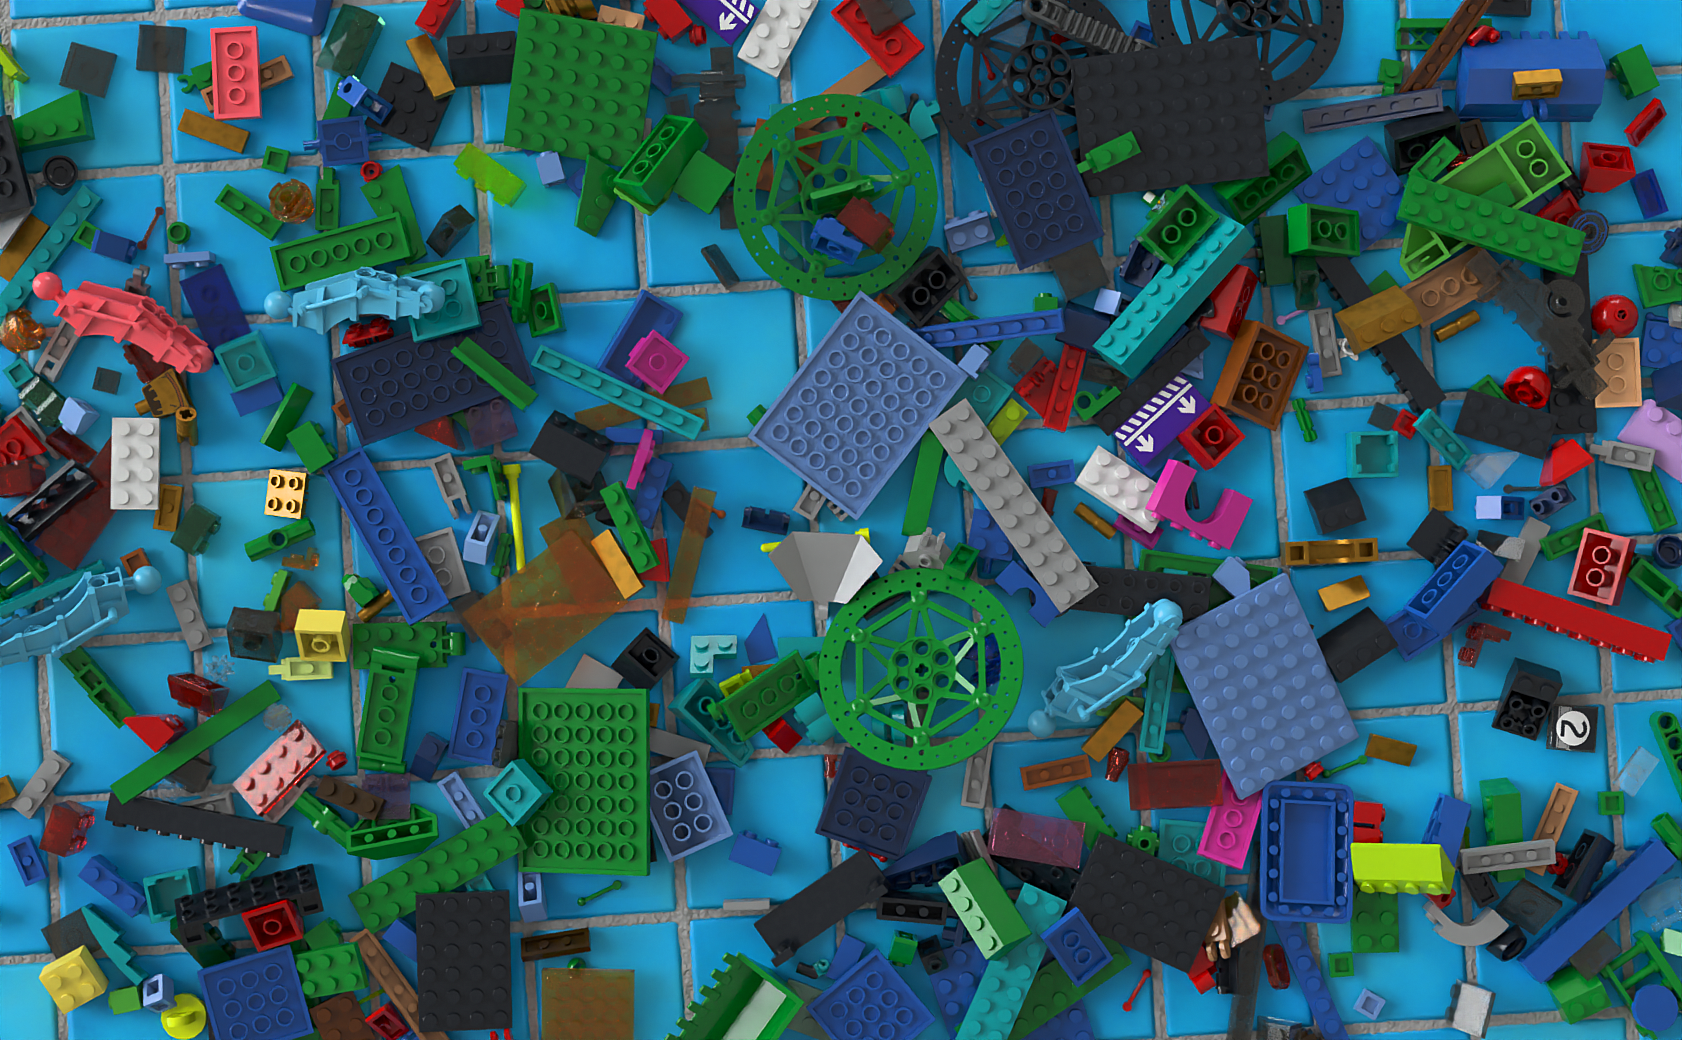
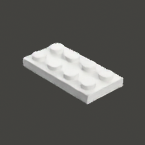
(776, 34)
(135, 463)
(1119, 487)

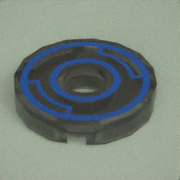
(1598, 229)

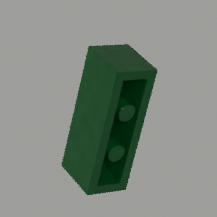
(1273, 251)
(210, 952)

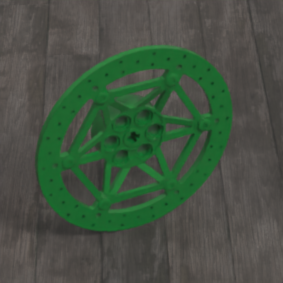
(789, 149)
(929, 661)

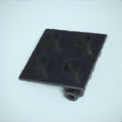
(1437, 537)

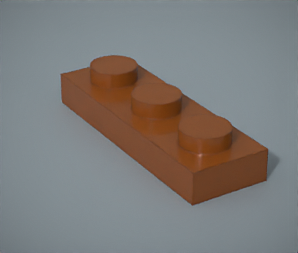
(1055, 772)

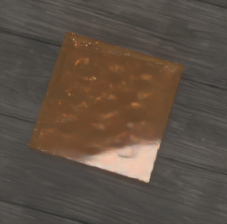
(587, 1004)

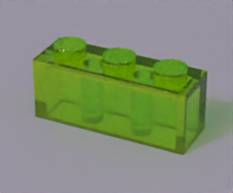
(489, 175)

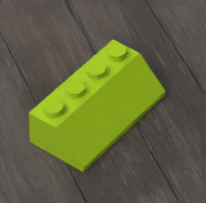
(1402, 868)

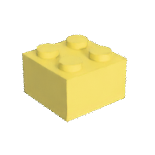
(322, 635)
(74, 979)

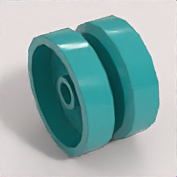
(886, 732)

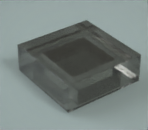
(678, 106)
(107, 380)
(1382, 417)

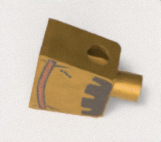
(164, 396)

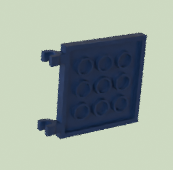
(873, 805)

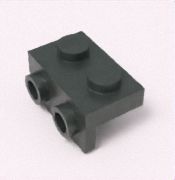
(507, 743)

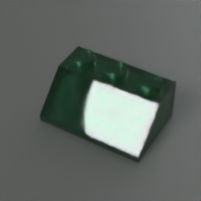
(350, 42)

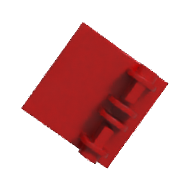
(357, 333)
(1037, 385)

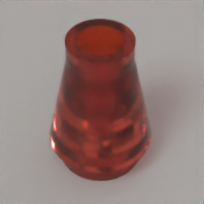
(1116, 763)

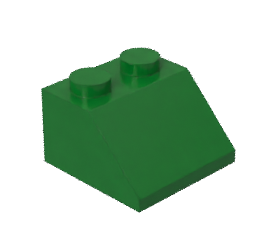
(1576, 996)

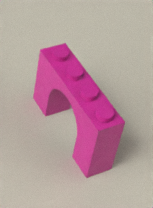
(1169, 504)

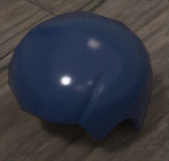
(1668, 552)

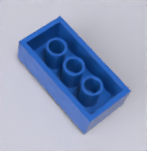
(1453, 587)

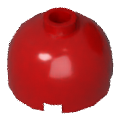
(1616, 313)
(1528, 386)

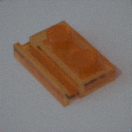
(1240, 920)

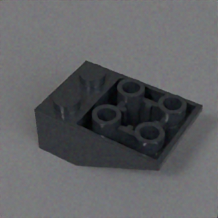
(1526, 698)

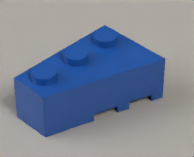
(1447, 825)

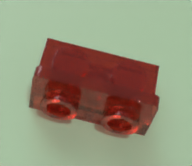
(146, 366)

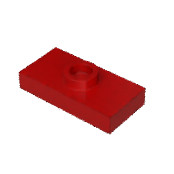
(1645, 122)

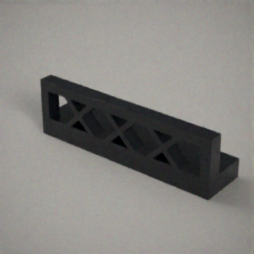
(54, 501)

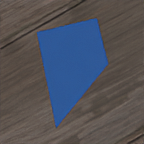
(759, 643)

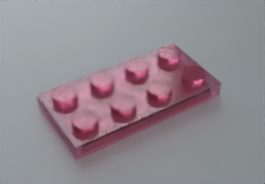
(1036, 838)

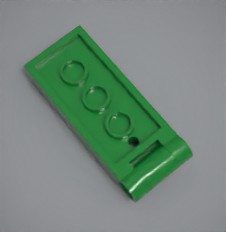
(388, 705)

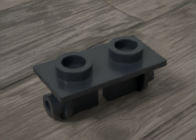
(1228, 973)

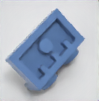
(968, 231)

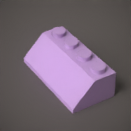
(1659, 430)

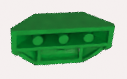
(393, 836)

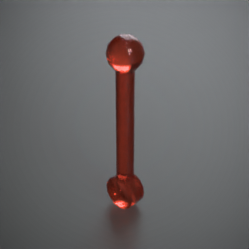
(142, 245)

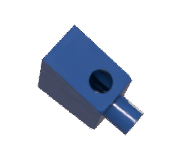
(355, 94)

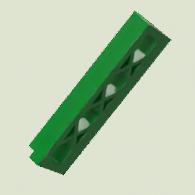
(1424, 26)
(495, 374)

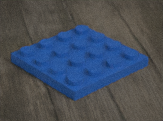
(1358, 182)
(256, 997)
(871, 1004)

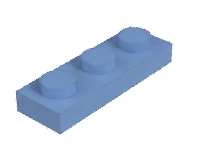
(461, 799)

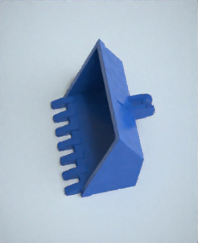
(1488, 70)

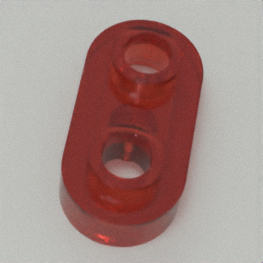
(1276, 966)

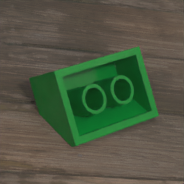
(1177, 225)

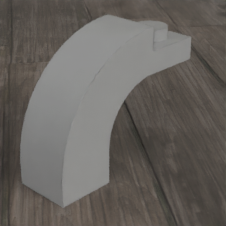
(1480, 930)

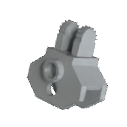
(926, 551)

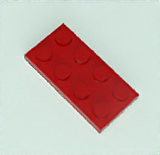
(889, 50)

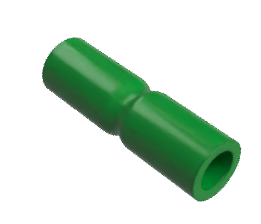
(378, 765)

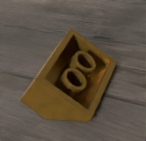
(1378, 319)

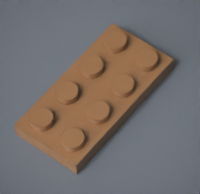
(1444, 288)

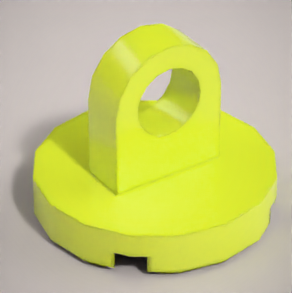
(187, 1018)

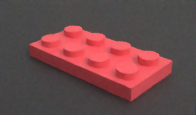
(236, 73)

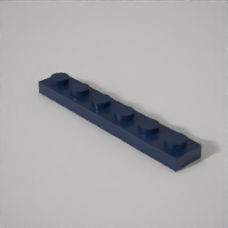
(1372, 110)

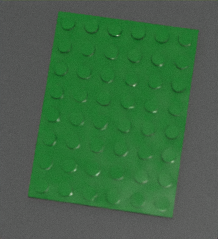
(597, 762)

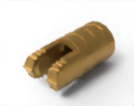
(187, 425)

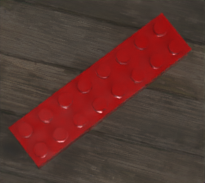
(1576, 620)

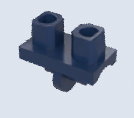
(1673, 247)
(1552, 500)
(954, 934)

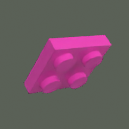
(641, 459)

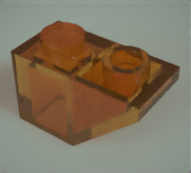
(296, 598)

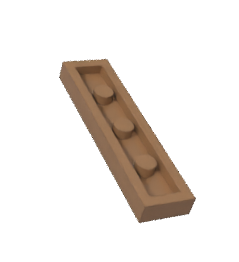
(271, 74)
(1554, 818)

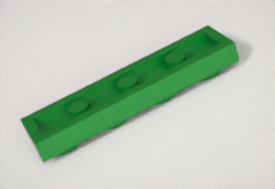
(630, 527)

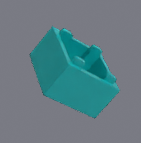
(246, 361)
(1372, 454)
(517, 792)
(165, 887)

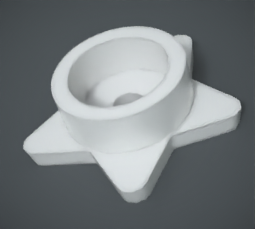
(1345, 351)

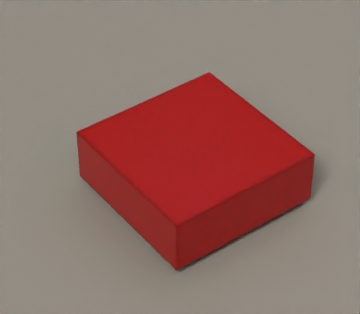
(1404, 424)

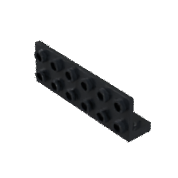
(1129, 590)
(1047, 877)
(245, 896)
(821, 905)

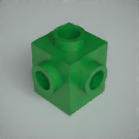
(1140, 833)

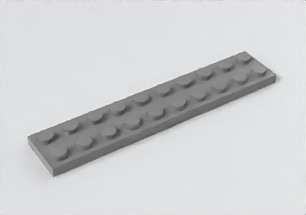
(1013, 505)

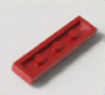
(1064, 388)

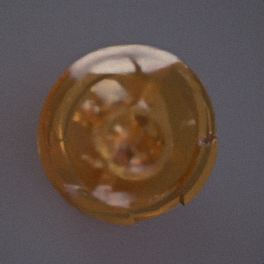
(291, 202)
(21, 332)

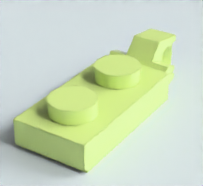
(296, 669)

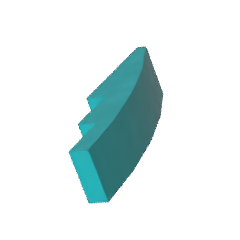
(109, 937)

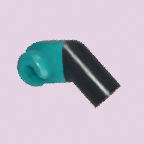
(815, 970)

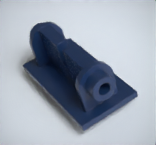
(774, 522)

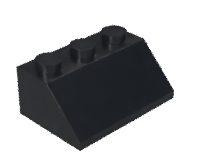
(481, 58)
(1414, 136)
(924, 286)
(572, 447)
(1355, 644)
(1584, 866)

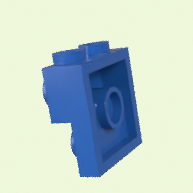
(829, 240)

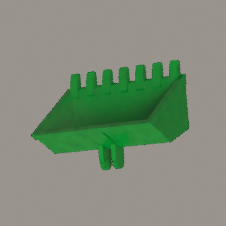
(742, 1005)

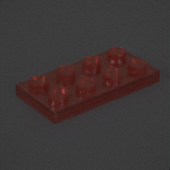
(279, 768)
(1175, 784)

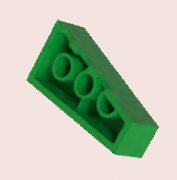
(55, 124)
(1502, 820)

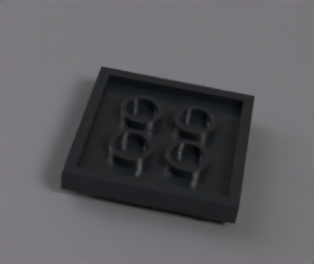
(414, 111)

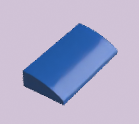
(645, 315)

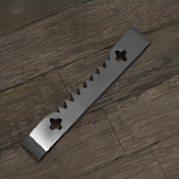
(1081, 28)

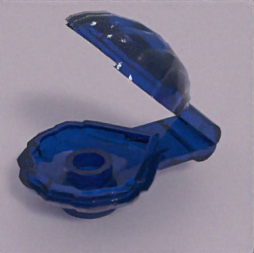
(993, 657)

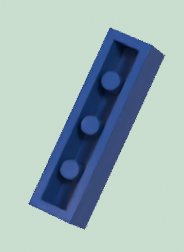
(631, 435)

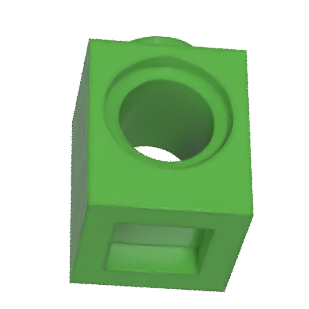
(126, 999)

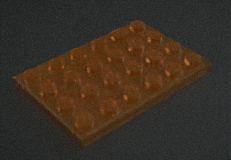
(545, 608)

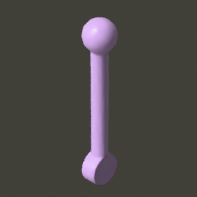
(1282, 319)

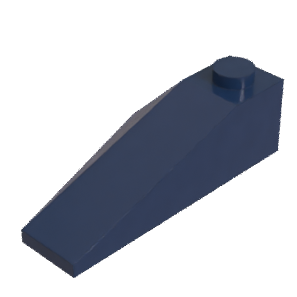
(928, 862)

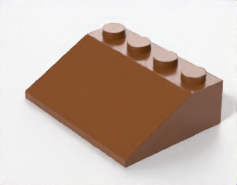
(1259, 374)

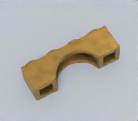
(1329, 551)

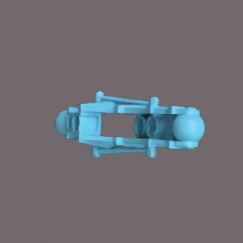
(354, 294)
(76, 617)
(1111, 671)

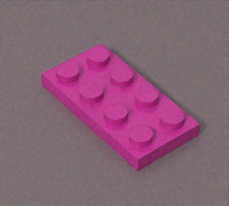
(1230, 827)

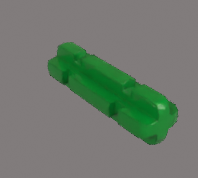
(1304, 420)
(502, 555)

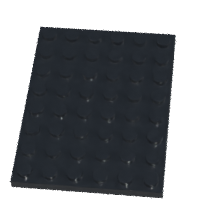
(1188, 107)

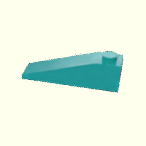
(692, 711)

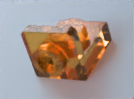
(298, 561)

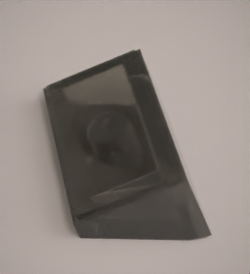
(720, 266)
(1501, 545)
(1595, 955)

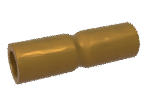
(1460, 324)
(1093, 519)
(376, 606)

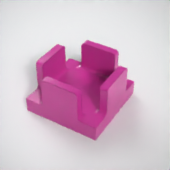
(656, 361)

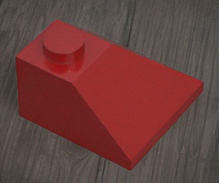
(1604, 167)
(1563, 461)

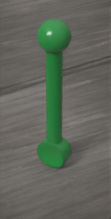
(1361, 759)
(616, 885)

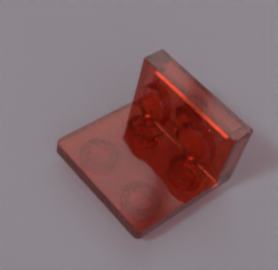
(1475, 637)

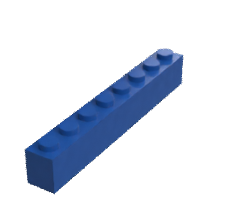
(1603, 905)

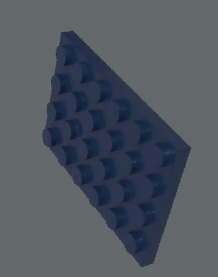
(1035, 189)

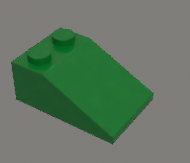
(1323, 231)

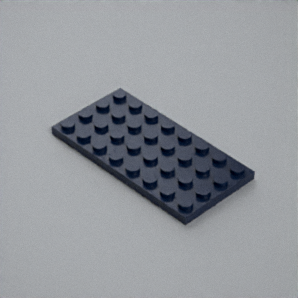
(412, 383)

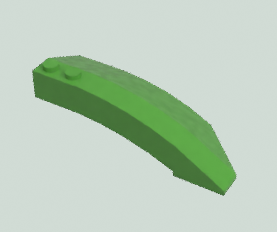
(1520, 158)

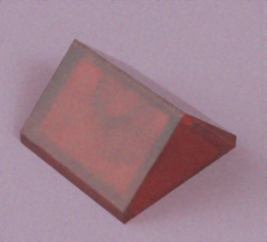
(444, 431)

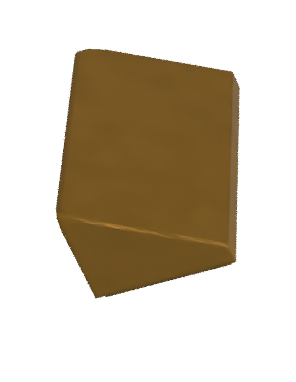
(1536, 84)
(1343, 593)
(1390, 749)

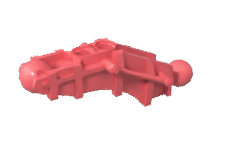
(126, 316)

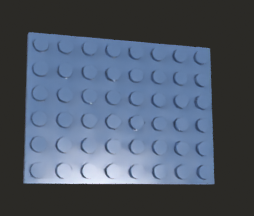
(858, 405)
(1262, 686)

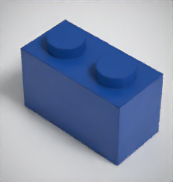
(755, 852)

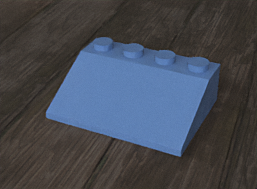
(685, 807)

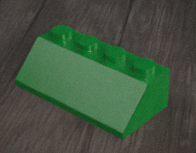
(661, 158)
(1252, 196)
(985, 909)

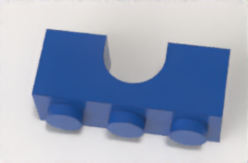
(652, 490)
(1016, 577)
(103, 877)

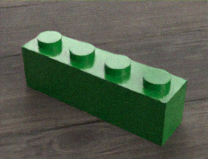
(1078, 808)

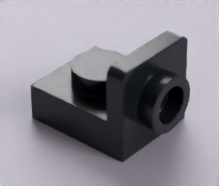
(932, 955)

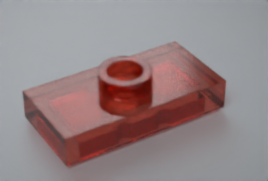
(70, 446)

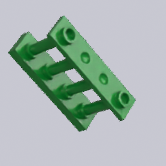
(21, 552)
(1656, 964)

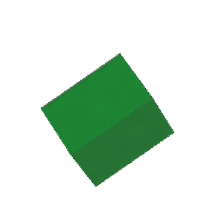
(545, 311)

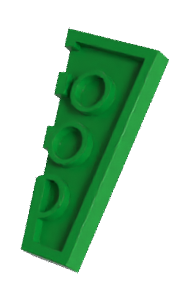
(390, 195)

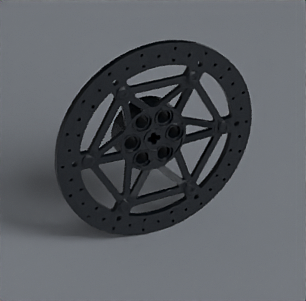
(1011, 73)
(1285, 88)

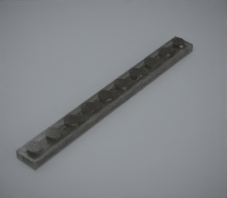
(1249, 960)

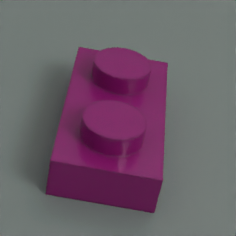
(1137, 533)

